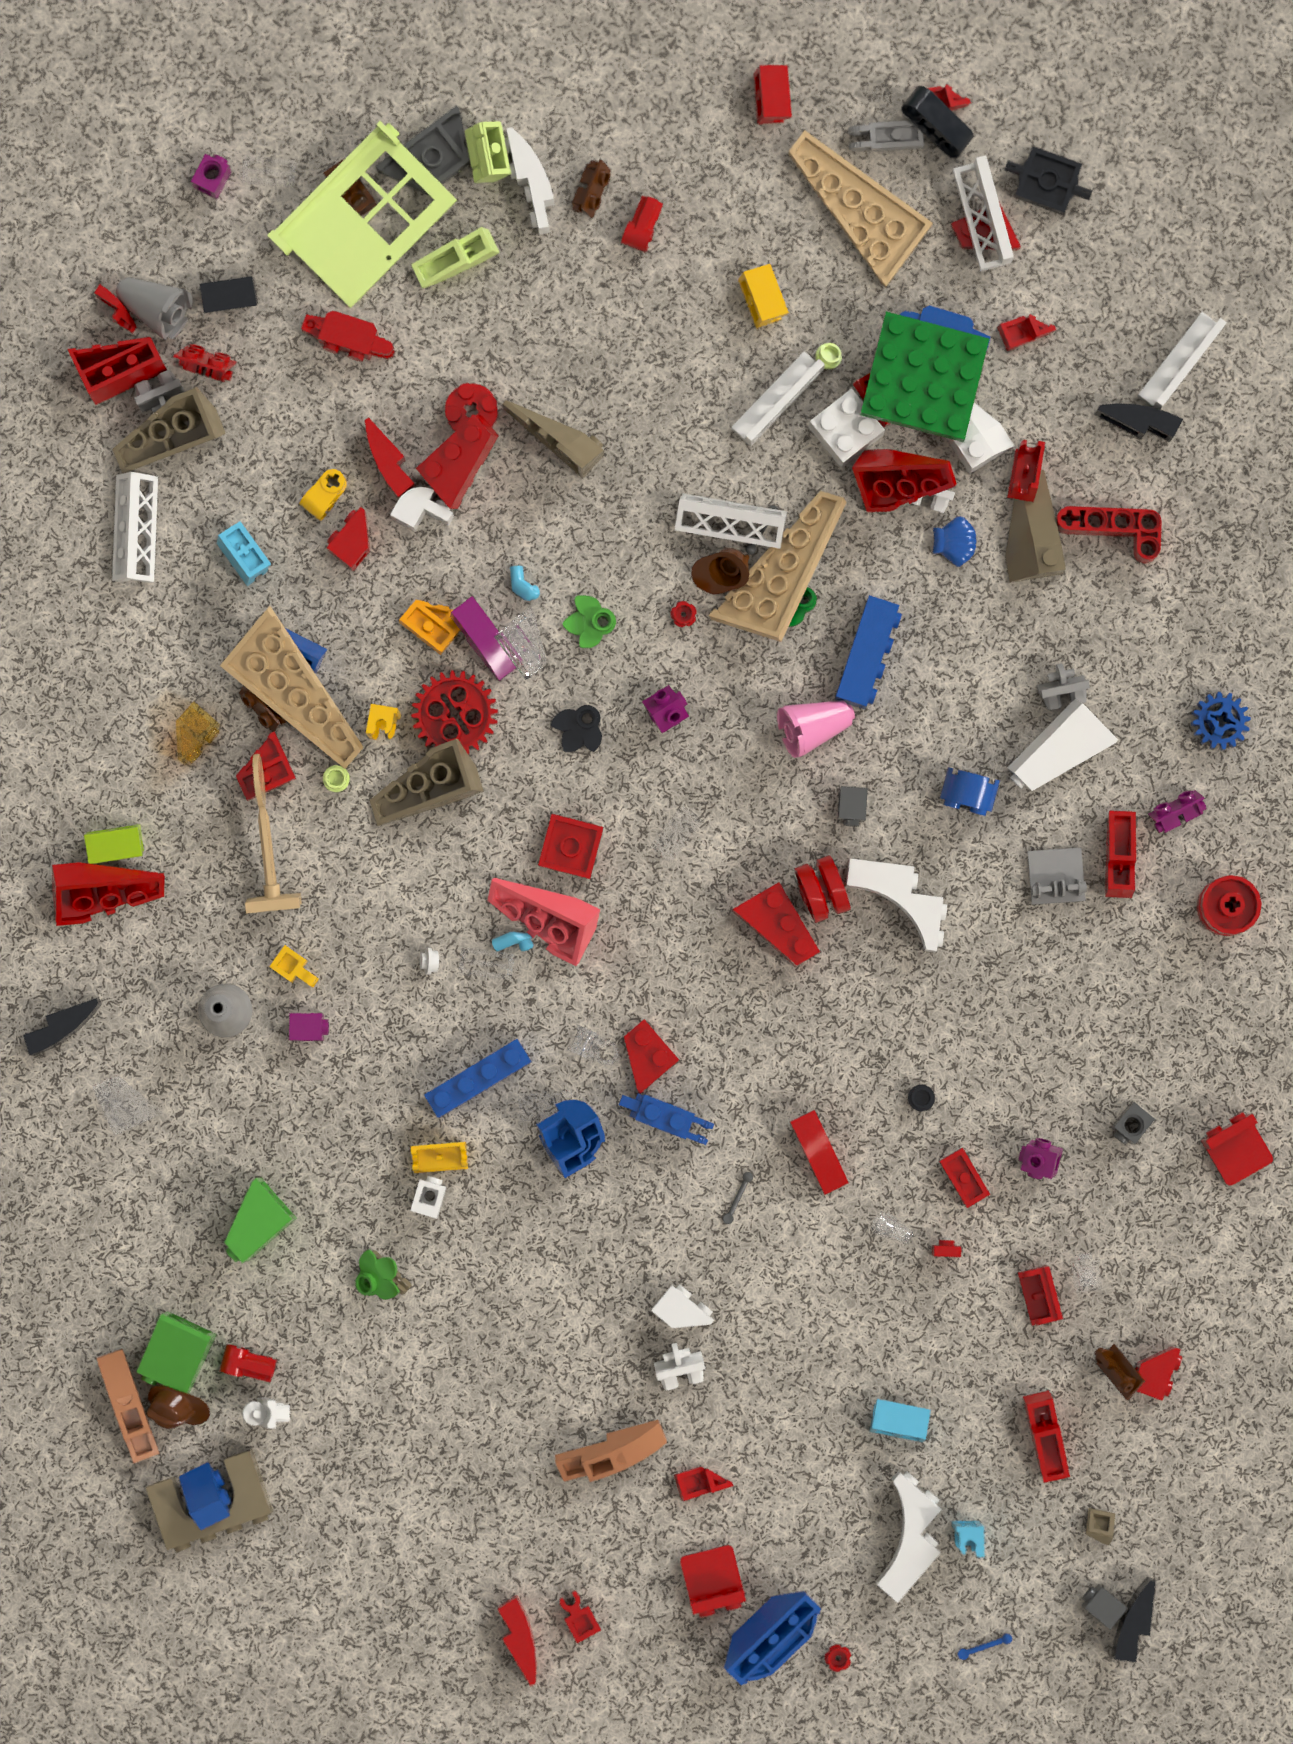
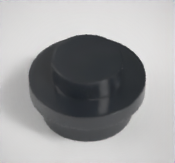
(921, 1098)

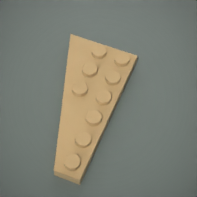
(871, 216)
(782, 573)
(282, 678)

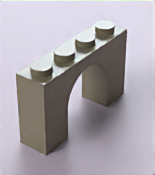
(249, 1504)

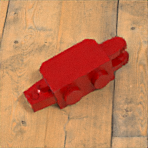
(348, 335)

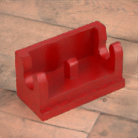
(772, 94)
(1026, 471)
(1040, 1295)

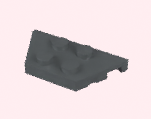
(438, 148)

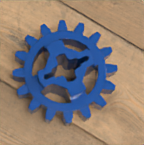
(1236, 725)

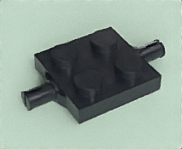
(1048, 180)

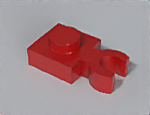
(581, 1620)

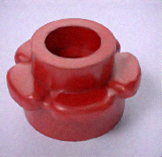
(690, 611)
(843, 1663)

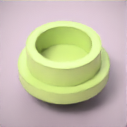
(830, 355)
(336, 778)

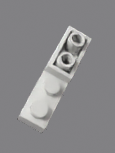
(529, 171)

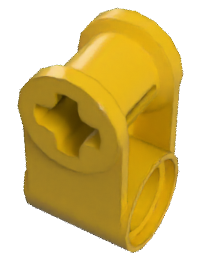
(321, 497)

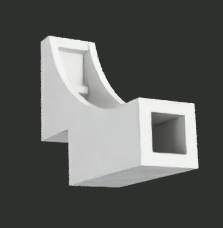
(896, 884)
(914, 1551)

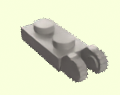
(887, 136)

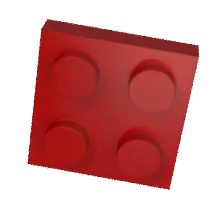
(570, 846)

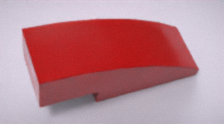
(388, 460)
(1120, 854)
(819, 1152)
(1046, 1436)
(520, 1638)

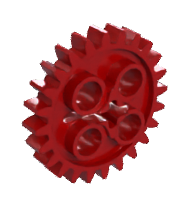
(475, 700)

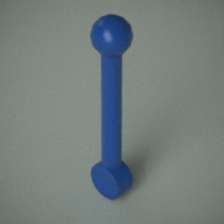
(963, 1653)

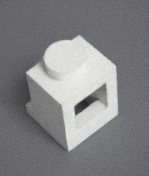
(421, 1205)

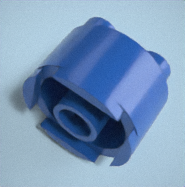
(969, 790)

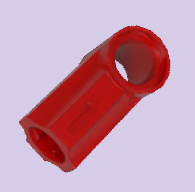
(640, 229)
(244, 1363)

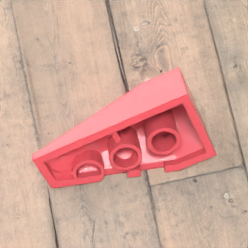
(556, 918)

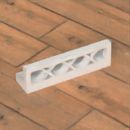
(993, 211)
(1180, 361)
(777, 398)
(730, 510)
(129, 525)

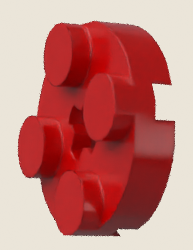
(466, 395)

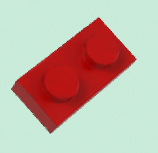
(964, 1177)

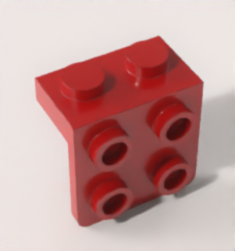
(1237, 1148)
(713, 1580)

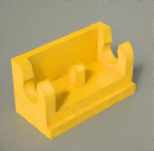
(763, 295)
(382, 718)
(439, 1157)

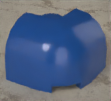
(571, 1136)

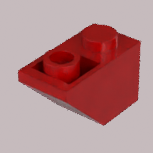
(352, 542)
(1158, 1371)

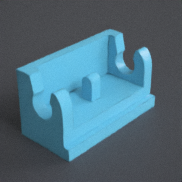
(243, 553)
(900, 1420)
(971, 1534)

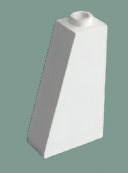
(1061, 746)

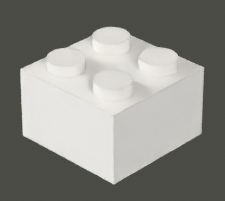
(844, 430)

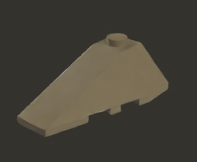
(175, 427)
(568, 444)
(1034, 538)
(434, 781)

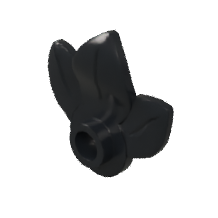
(575, 731)

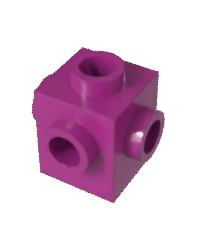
(666, 708)
(1040, 1158)

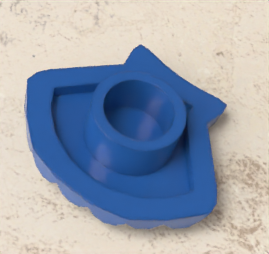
(955, 541)

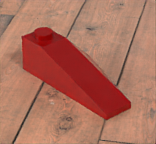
(897, 477)
(93, 888)

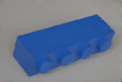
(867, 652)
(477, 1078)

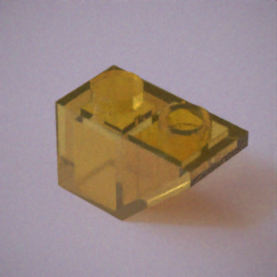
(192, 732)

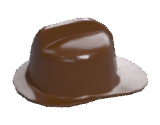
(721, 571)
(174, 1408)

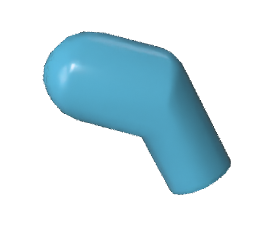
(522, 587)
(513, 938)

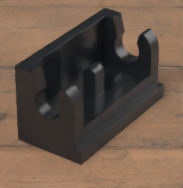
(228, 294)

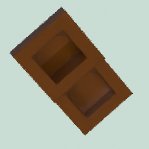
(357, 195)

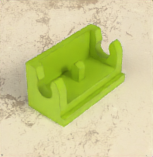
(114, 844)

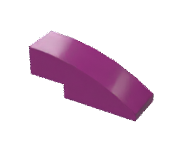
(480, 636)

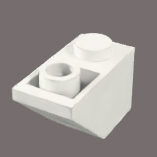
(679, 1311)

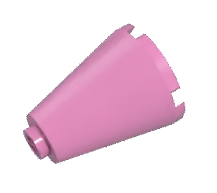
(812, 724)

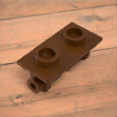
(588, 199)
(266, 715)
(1119, 1370)

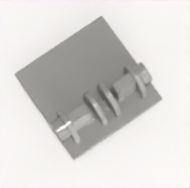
(1056, 876)

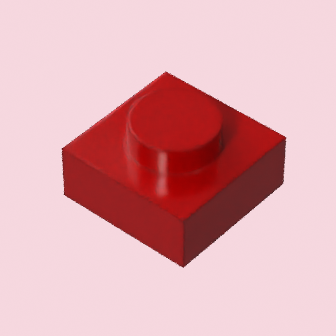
(946, 1248)

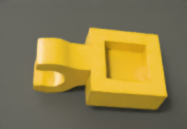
(291, 965)

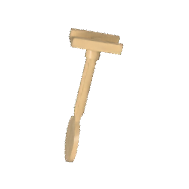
(272, 898)

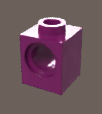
(211, 187)
(308, 1026)

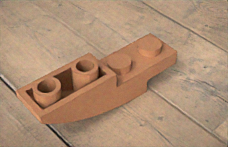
(127, 1405)
(609, 1457)

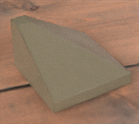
(1100, 1525)

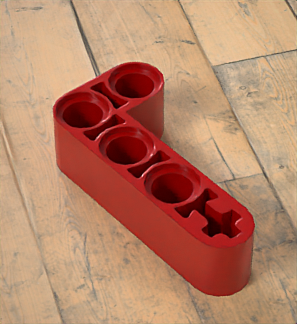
(1108, 527)

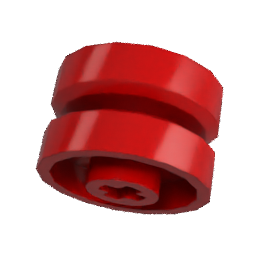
(818, 890)
(1244, 901)

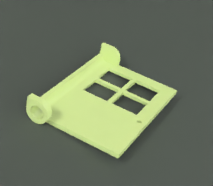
(341, 242)

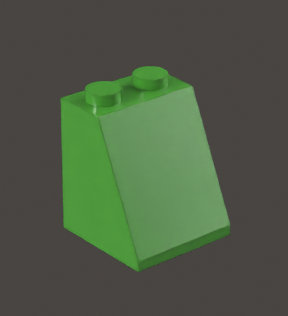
(257, 1222)
(175, 1353)

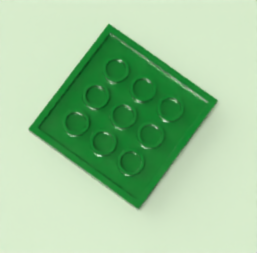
(924, 376)

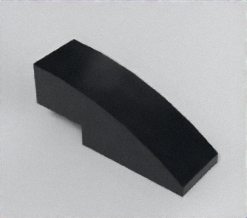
(1139, 419)
(60, 1026)
(1134, 1622)

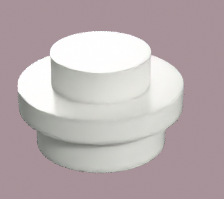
(429, 961)

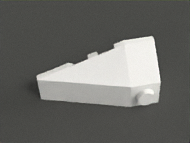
(983, 441)

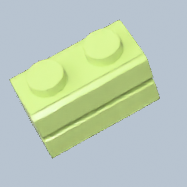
(487, 152)

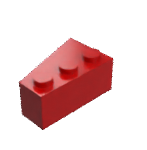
(117, 366)
(457, 460)
(779, 924)

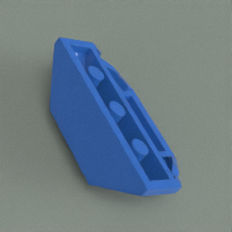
(771, 1636)

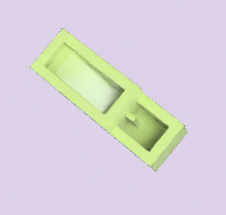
(455, 257)

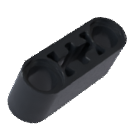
(937, 122)

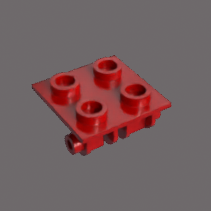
(195, 356)

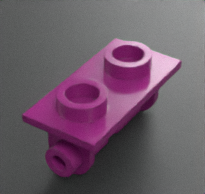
(1166, 814)

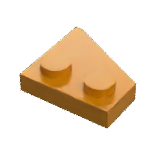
(430, 624)

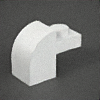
(415, 503)

